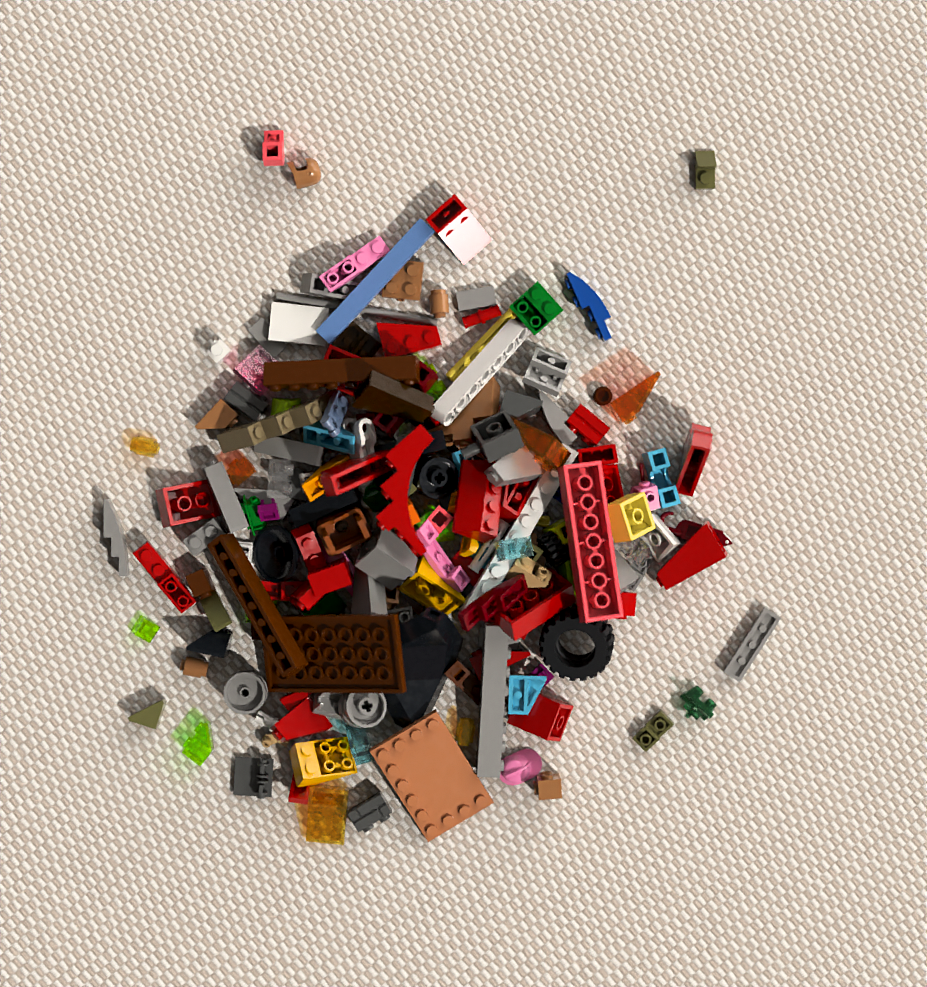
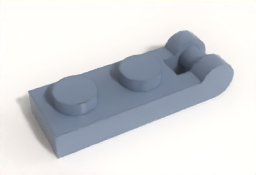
(334, 413)

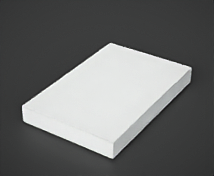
(297, 323)

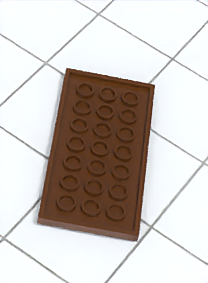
(343, 655)

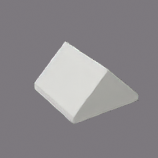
(660, 540)

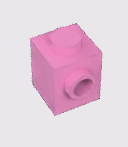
(651, 493)

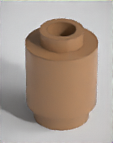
(439, 303)
(194, 667)

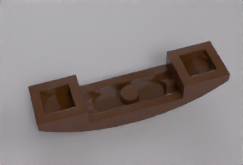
(465, 680)

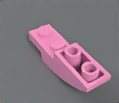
(354, 265)

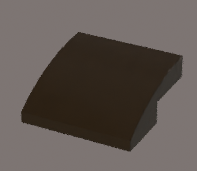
(357, 341)

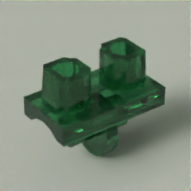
(695, 706)

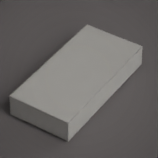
(476, 298)
(260, 331)

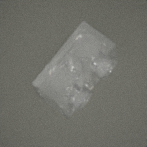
(279, 478)
(635, 551)

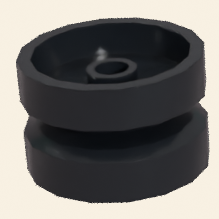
(435, 476)

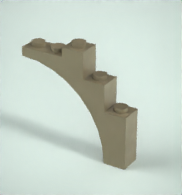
(274, 425)

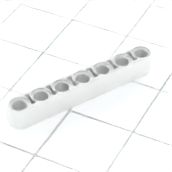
(479, 372)

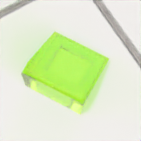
(145, 628)

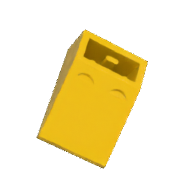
(321, 761)

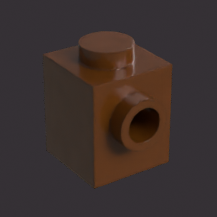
(200, 584)

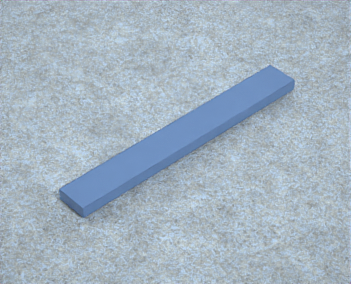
(375, 281)

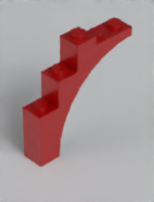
(397, 514)

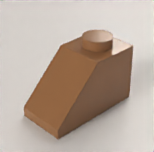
(219, 417)

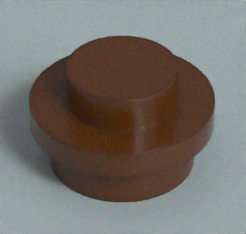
(602, 396)

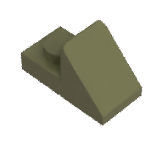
(705, 170)

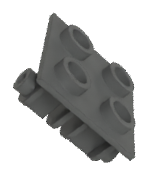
(253, 777)

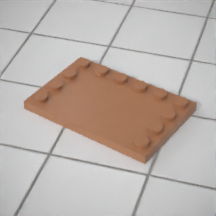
(431, 775)

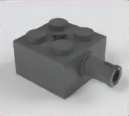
(494, 438)

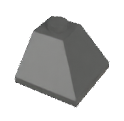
(519, 405)

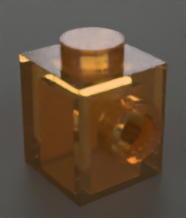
(240, 471)

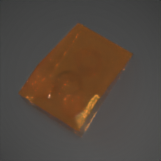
(631, 402)
(543, 447)

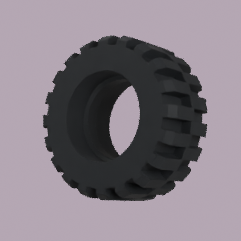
(571, 664)

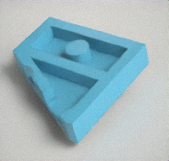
(523, 693)

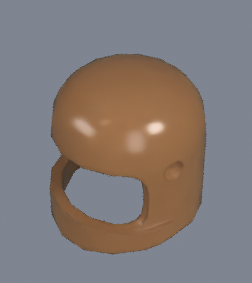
(306, 175)

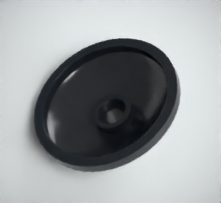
(275, 553)

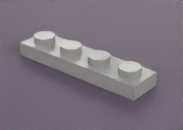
(751, 644)

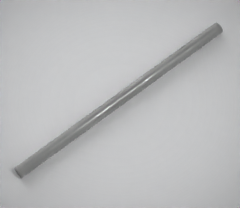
(367, 310)

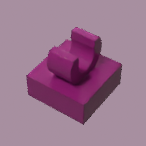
(268, 511)
(541, 670)

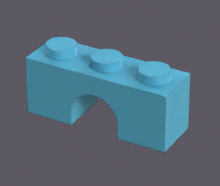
(656, 467)

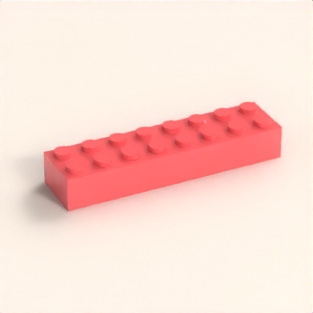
(590, 541)

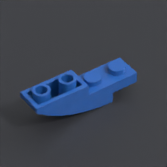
(586, 297)

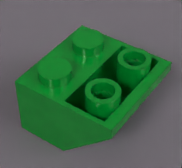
(536, 308)

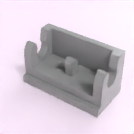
(327, 704)

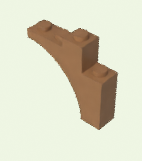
(480, 407)

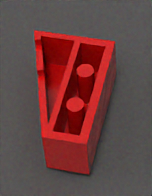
(407, 338)
(514, 499)

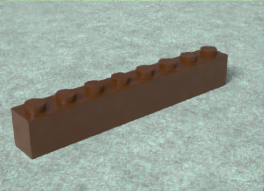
(338, 372)
(257, 604)

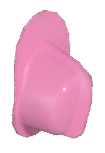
(520, 767)

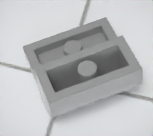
(546, 371)

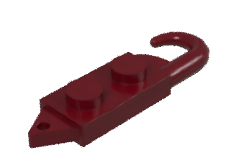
(687, 528)

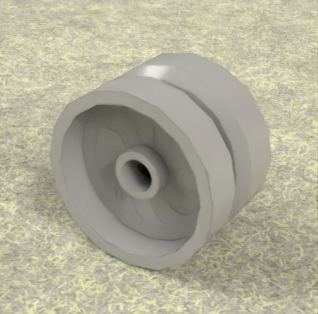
(254, 684)
(354, 715)

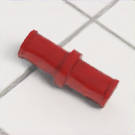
(481, 316)

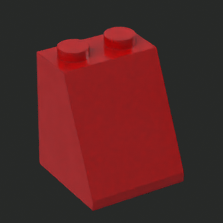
(545, 719)

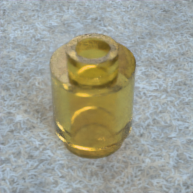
(144, 446)
(465, 731)

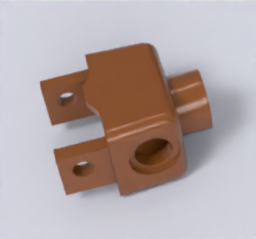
(353, 535)

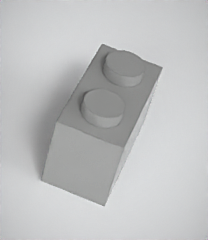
(198, 541)

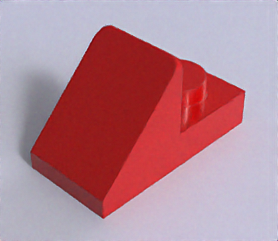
(298, 794)

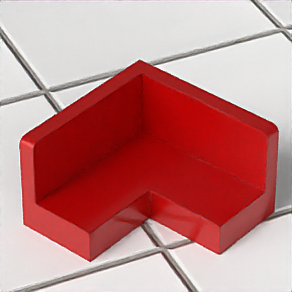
(331, 577)

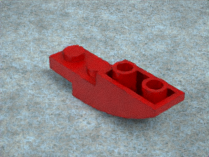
(165, 576)

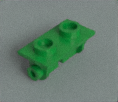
(250, 508)

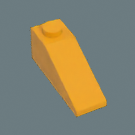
(312, 486)

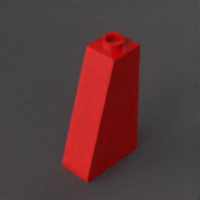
(692, 557)

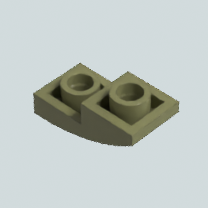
(215, 611)
(653, 730)

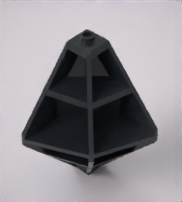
(428, 649)

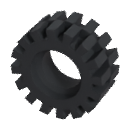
(552, 549)

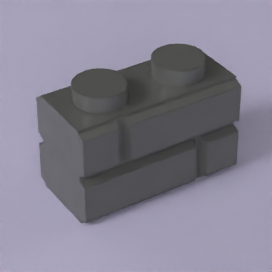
(247, 401)
(370, 811)

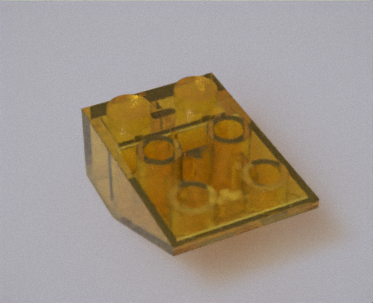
(327, 814)

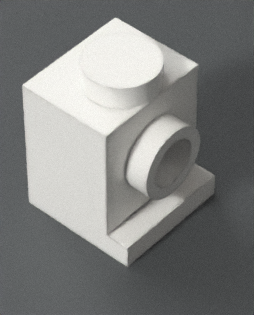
(219, 351)

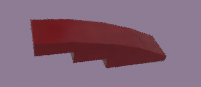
(496, 599)

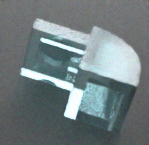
(513, 549)
(359, 744)

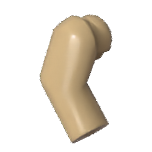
(268, 740)

